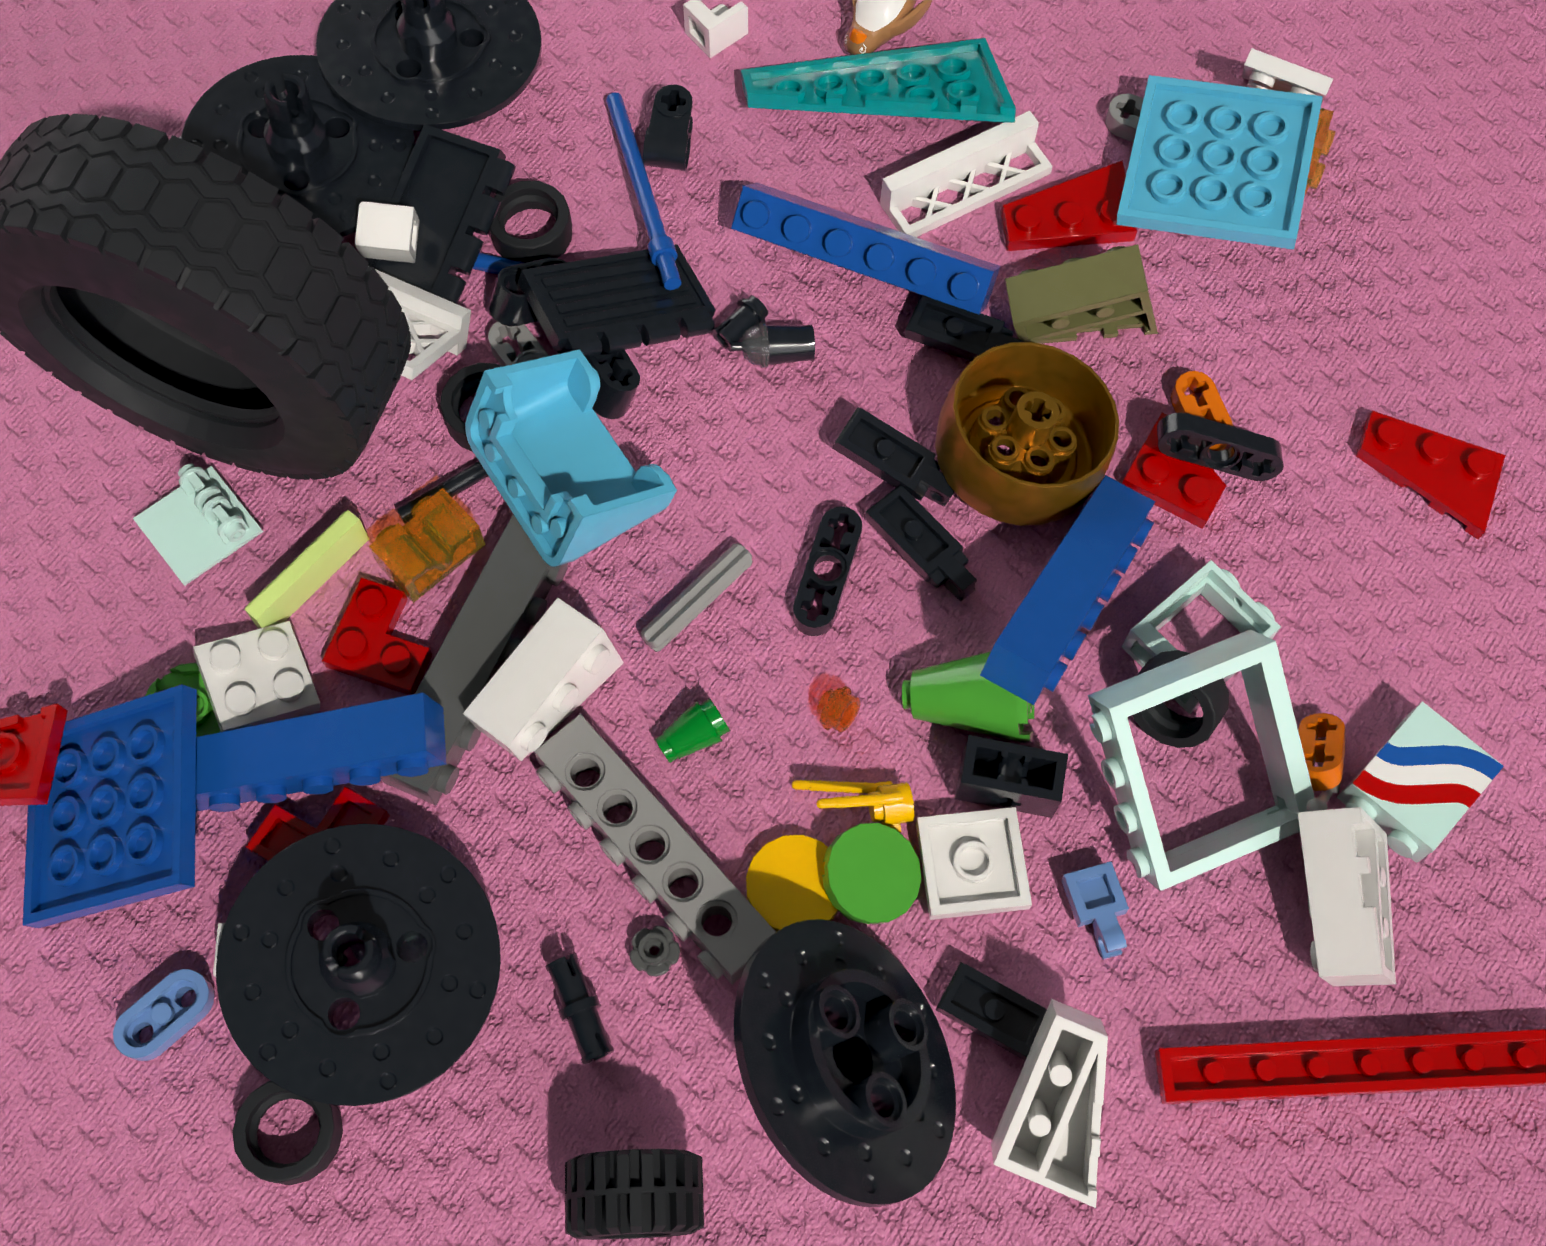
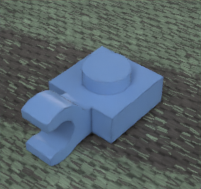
(1098, 900)

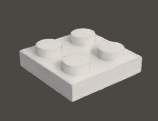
(1274, 73)
(256, 677)
(973, 863)

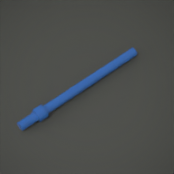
(660, 246)

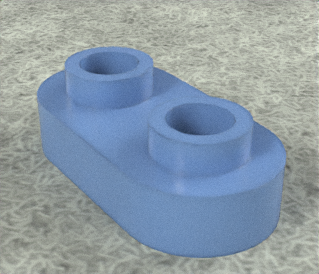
(165, 1013)

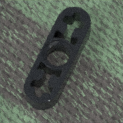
(1191, 436)
(823, 551)

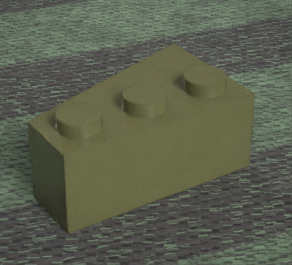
(1082, 296)

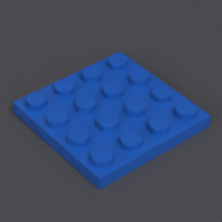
(116, 811)

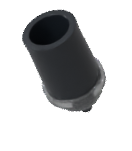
(776, 344)

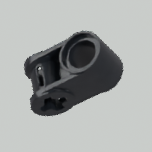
(670, 129)

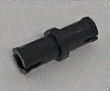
(579, 1008)

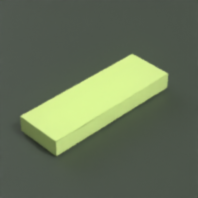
(308, 571)

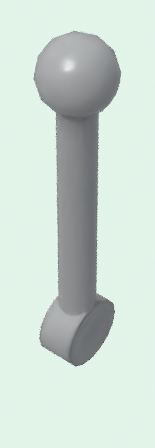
(1320, 802)

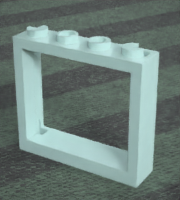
(1278, 738)

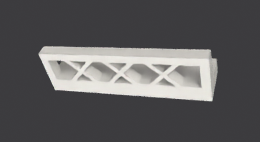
(961, 163)

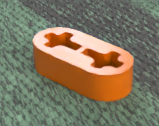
(1209, 405)
(1327, 751)

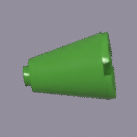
(962, 699)

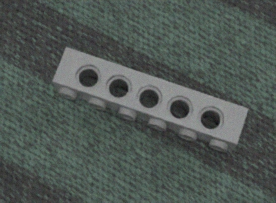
(580, 749)

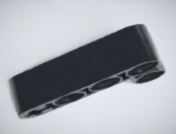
(616, 370)

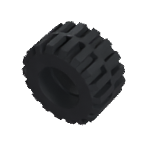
(634, 1194)

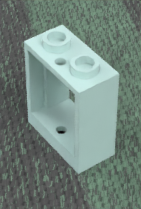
(1223, 593)

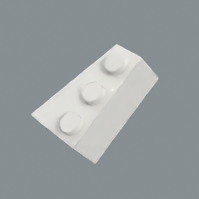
(544, 680)
(1348, 897)
(1056, 1106)

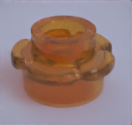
(838, 709)

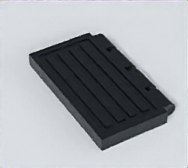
(450, 190)
(615, 303)

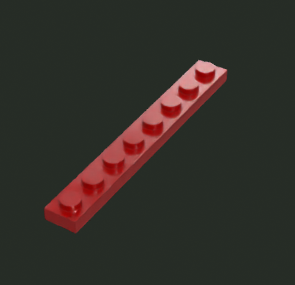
(1351, 1066)

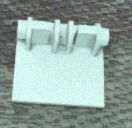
(197, 523)

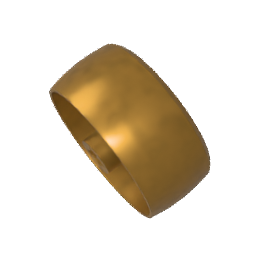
(1037, 397)

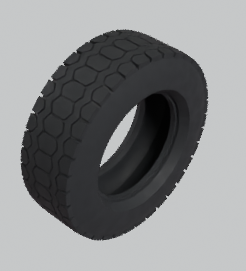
(193, 298)

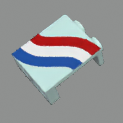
(1421, 782)

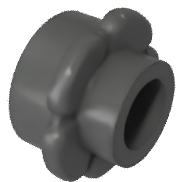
(654, 964)

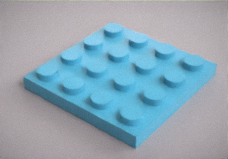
(1220, 161)

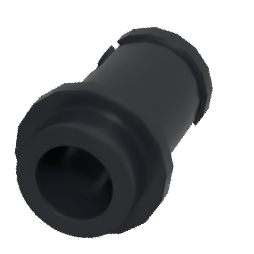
(747, 314)

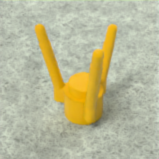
(886, 801)

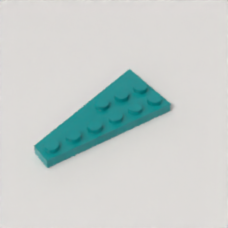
(922, 81)

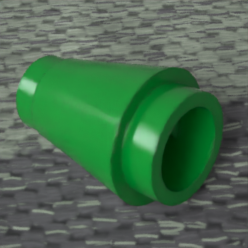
(693, 731)

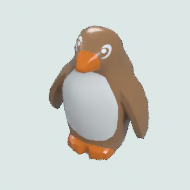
(880, 21)

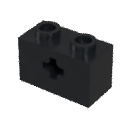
(1011, 776)

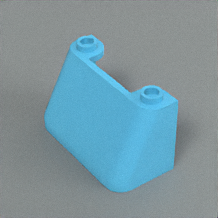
(557, 459)

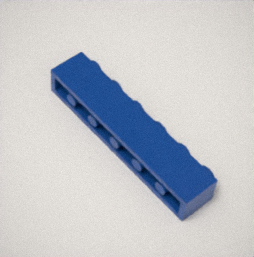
(865, 247)
(1068, 592)
(319, 752)

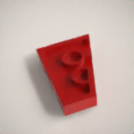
(1069, 213)

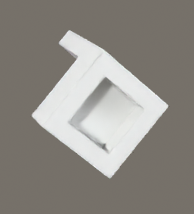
(714, 28)
(387, 232)

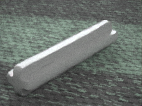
(696, 597)

